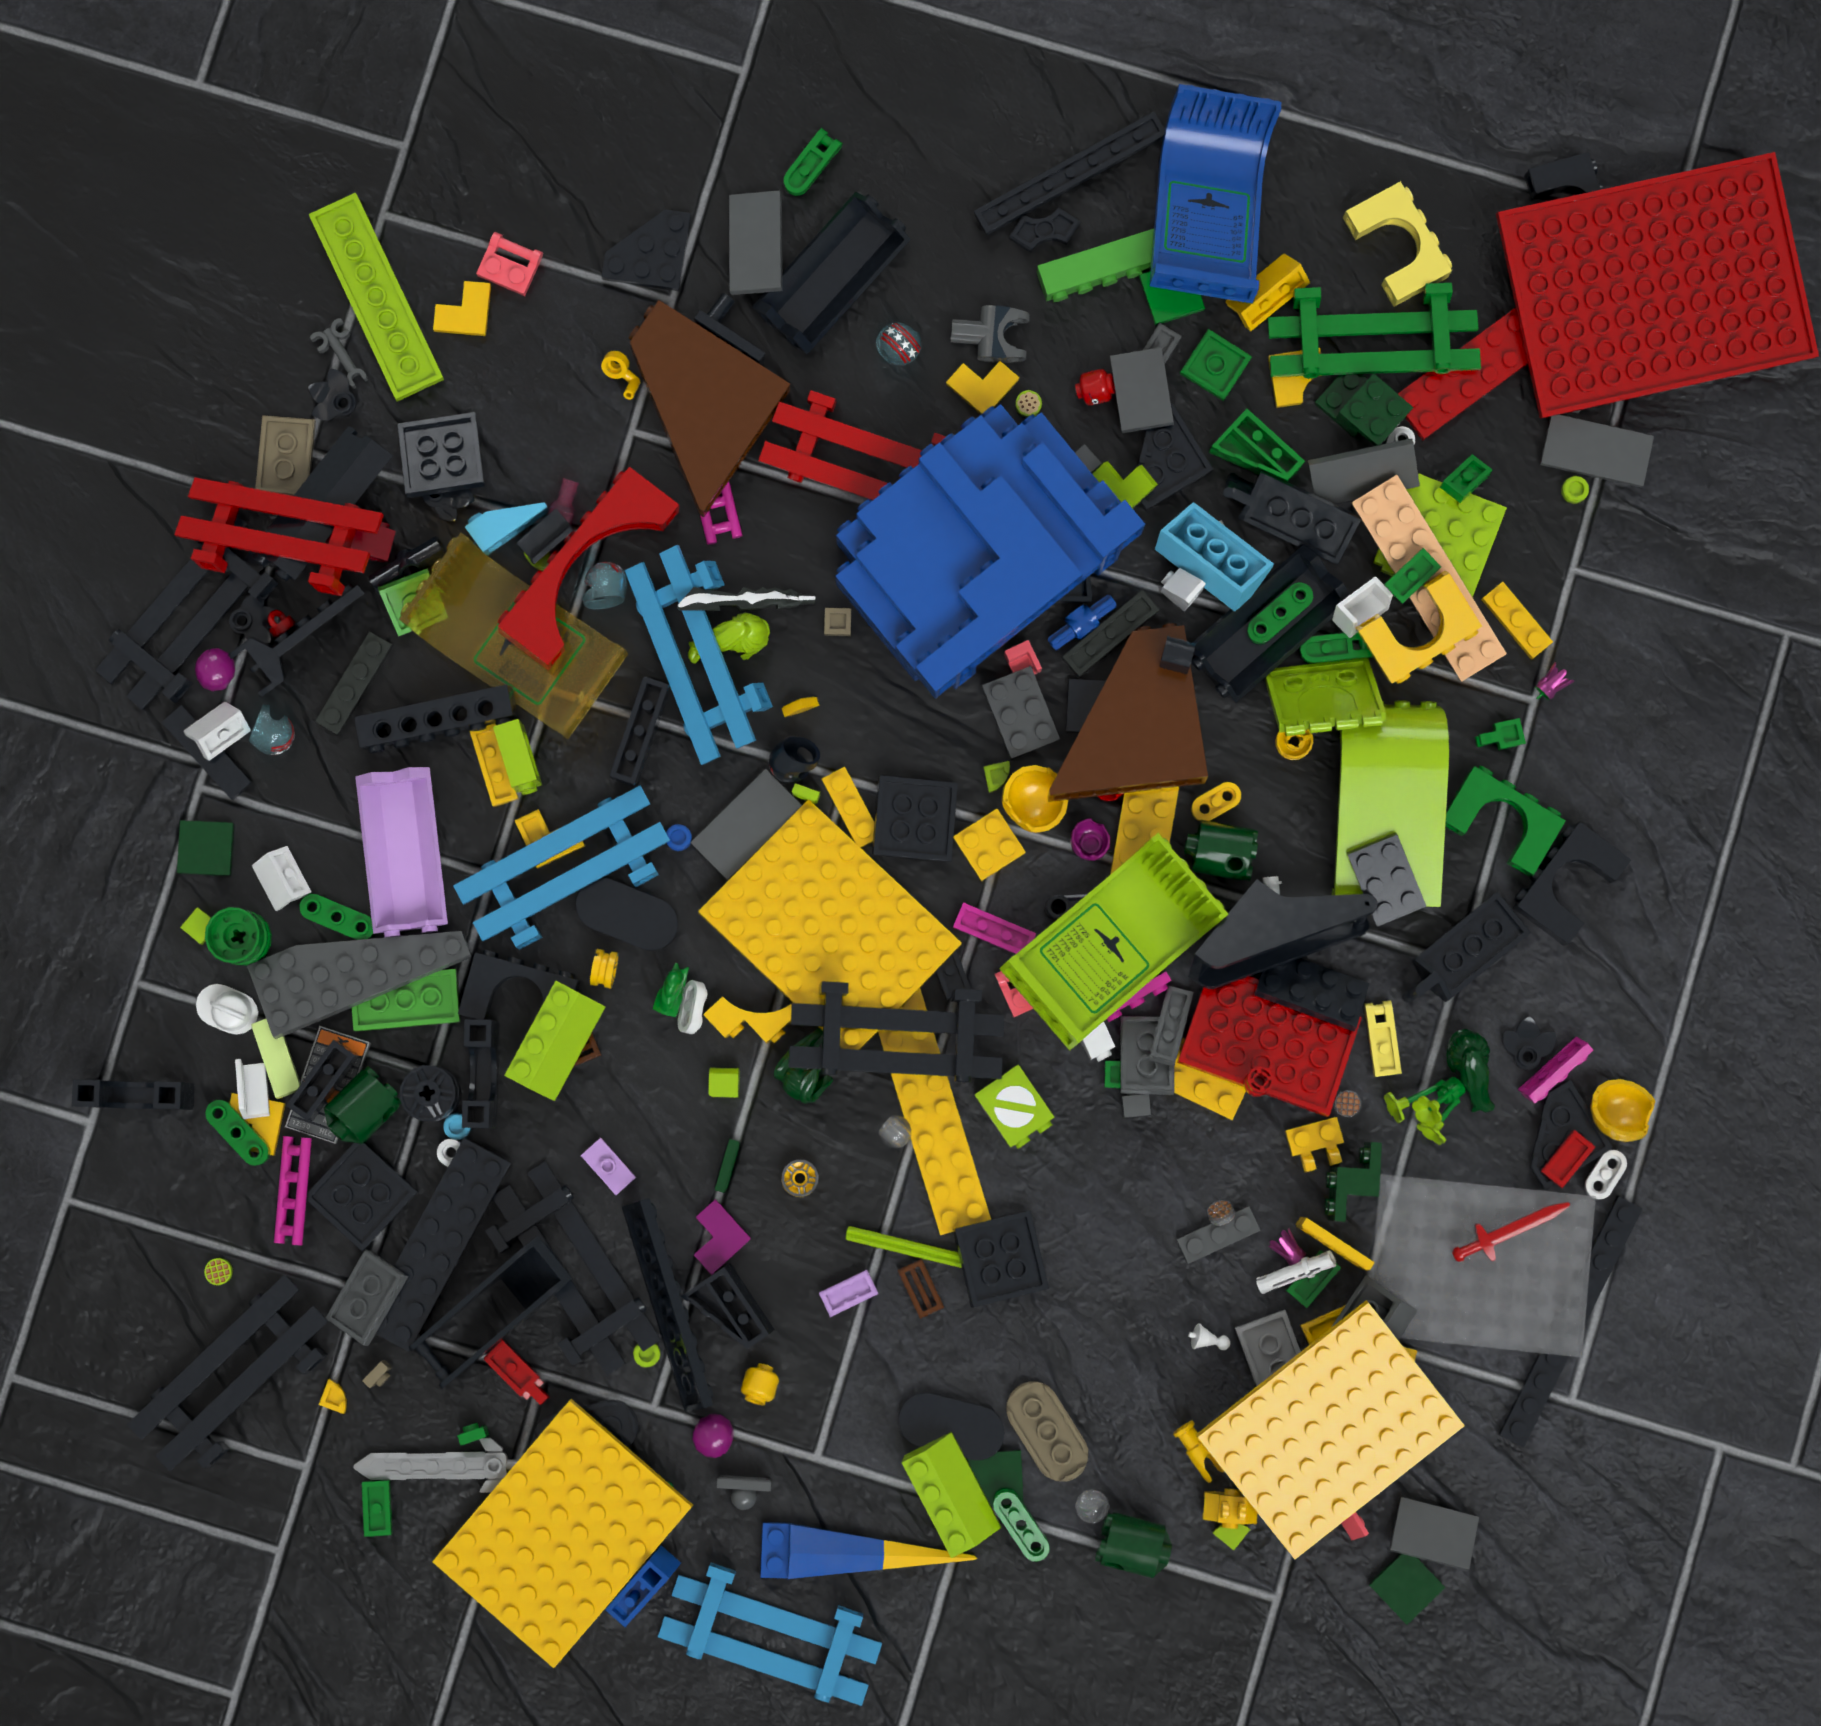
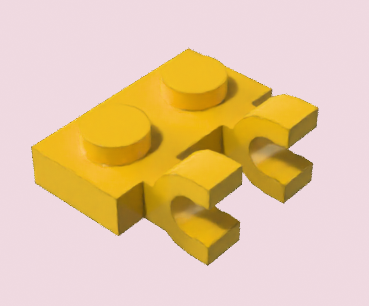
(1313, 1137)

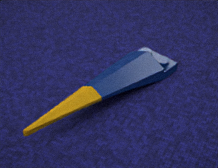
(808, 1551)

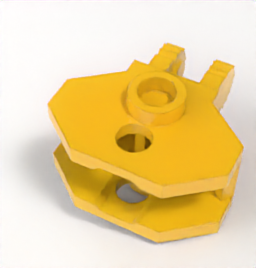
(1228, 1508)

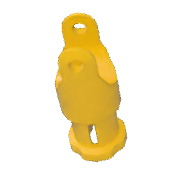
(1195, 1449)

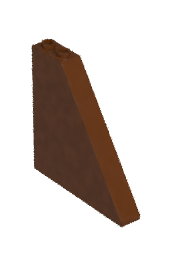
(706, 398)
(1139, 729)

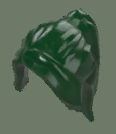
(1470, 1056)
(799, 1082)

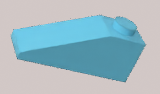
(499, 526)

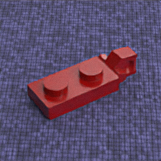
(516, 1372)

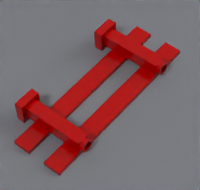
(815, 425)
(222, 532)

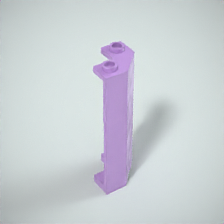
(401, 851)

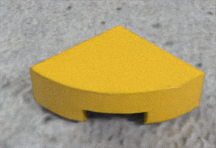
(800, 705)
(334, 1397)

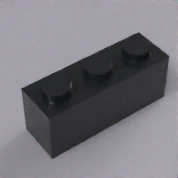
(322, 1080)

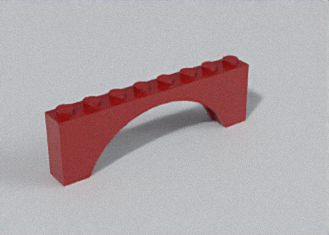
(628, 506)

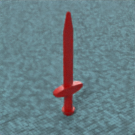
(1487, 1241)

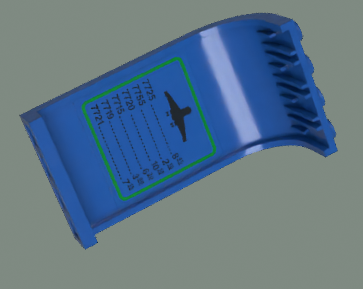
(1211, 193)

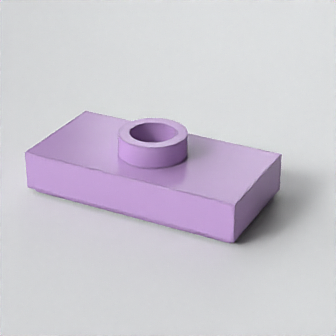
(608, 1166)
(848, 1293)

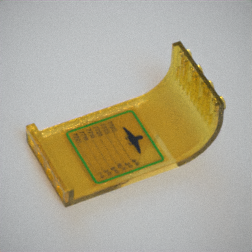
(459, 618)

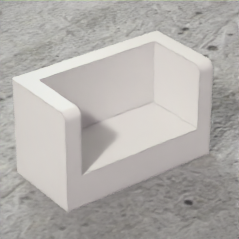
(1361, 606)

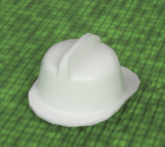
(226, 1009)

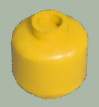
(759, 1384)

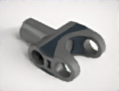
(989, 333)

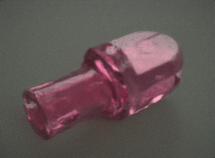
(565, 500)

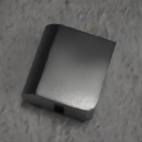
(1177, 655)

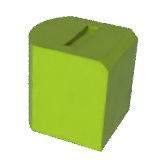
(724, 1082)

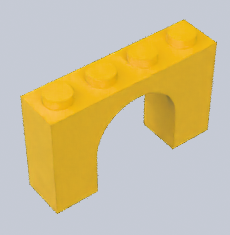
(1456, 623)

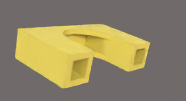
(1396, 208)

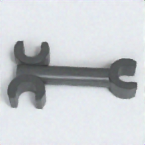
(331, 338)

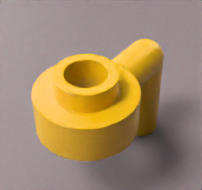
(620, 370)

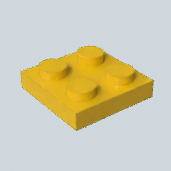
(989, 844)

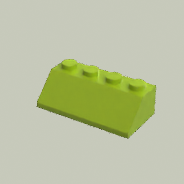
(555, 1041)
(951, 1494)

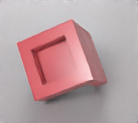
(1021, 657)

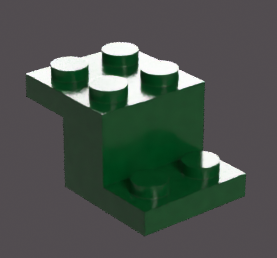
(1364, 406)
(1353, 1181)

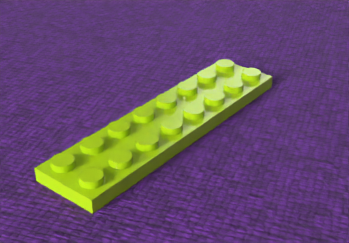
(376, 297)

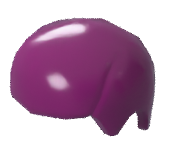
(215, 669)
(1090, 840)
(713, 1435)

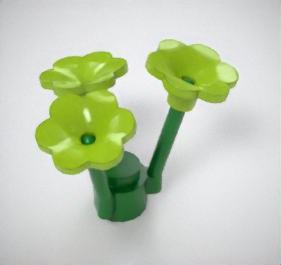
(1428, 1111)

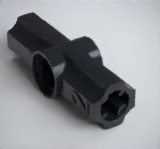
(409, 562)

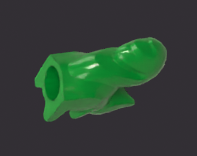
(671, 994)

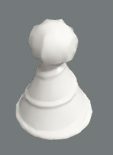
(1202, 1337)

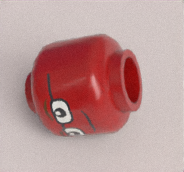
(1095, 387)

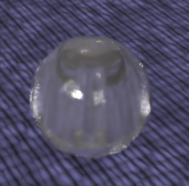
(895, 1132)
(1092, 1506)

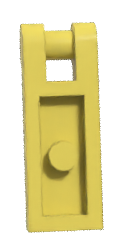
(1382, 1039)

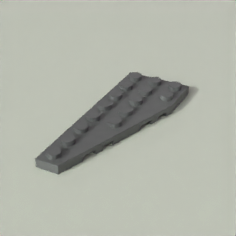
(330, 977)

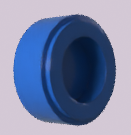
(679, 837)

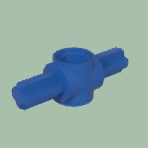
(1082, 622)

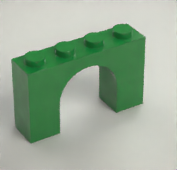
(1539, 823)

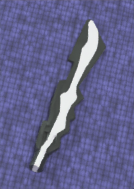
(747, 599)

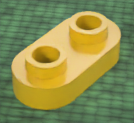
(1215, 801)

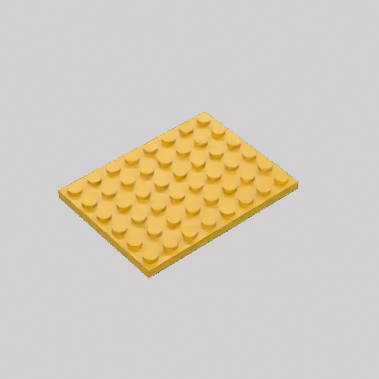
(827, 912)
(1330, 1429)
(562, 1533)

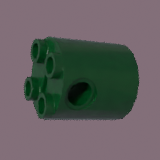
(1222, 850)
(361, 1107)
(1134, 1545)

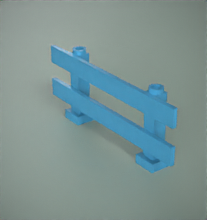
(731, 707)
(515, 911)
(837, 1639)

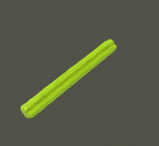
(903, 1246)

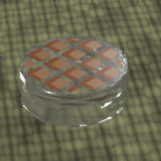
(1347, 1103)
(1221, 1212)

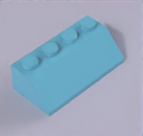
(1214, 555)

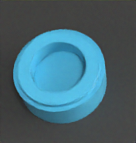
(453, 1127)

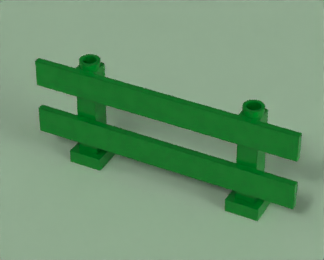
(1311, 326)

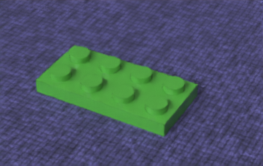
(419, 1003)

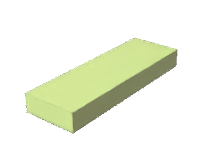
(276, 1060)

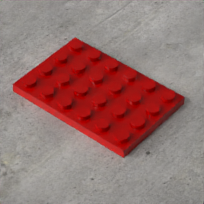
(1242, 1031)

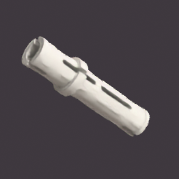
(1305, 1268)

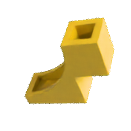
(729, 1020)

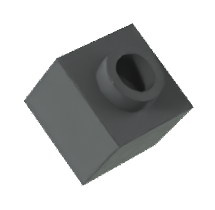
(1135, 1105)

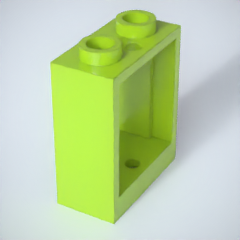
(517, 756)

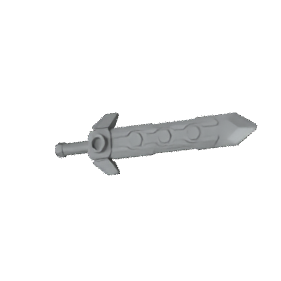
(446, 1465)

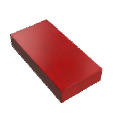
(1567, 1158)

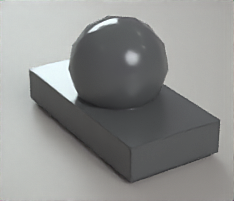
(744, 1489)

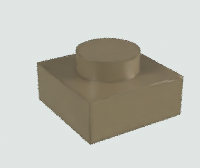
(837, 622)
(378, 1375)

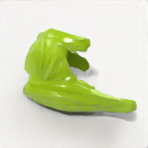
(743, 634)

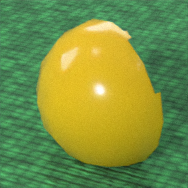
(1027, 801)
(1622, 1110)

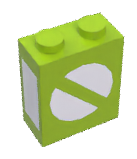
(1015, 1107)

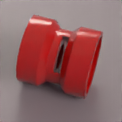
(1256, 1085)

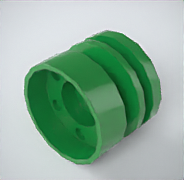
(224, 932)

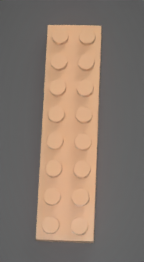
(1400, 534)

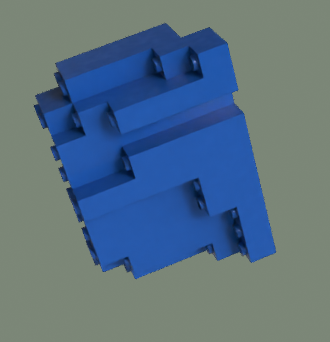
(978, 544)

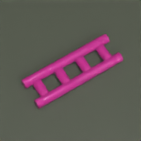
(731, 525)
(284, 1202)

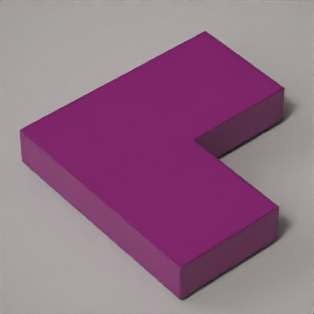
(726, 1240)

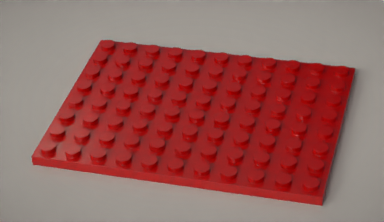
(1657, 285)

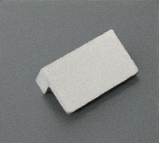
(218, 730)
(281, 877)
(252, 1090)

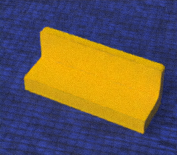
(1275, 289)

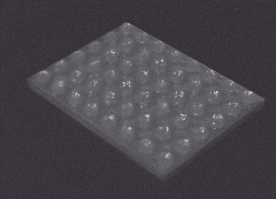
(1521, 1301)

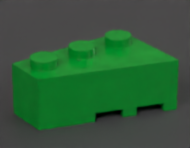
(1257, 448)

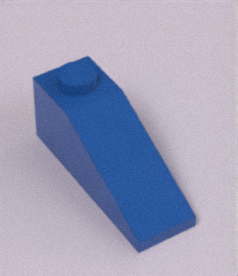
(643, 1586)

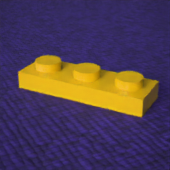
(1517, 620)
(493, 766)
(850, 806)

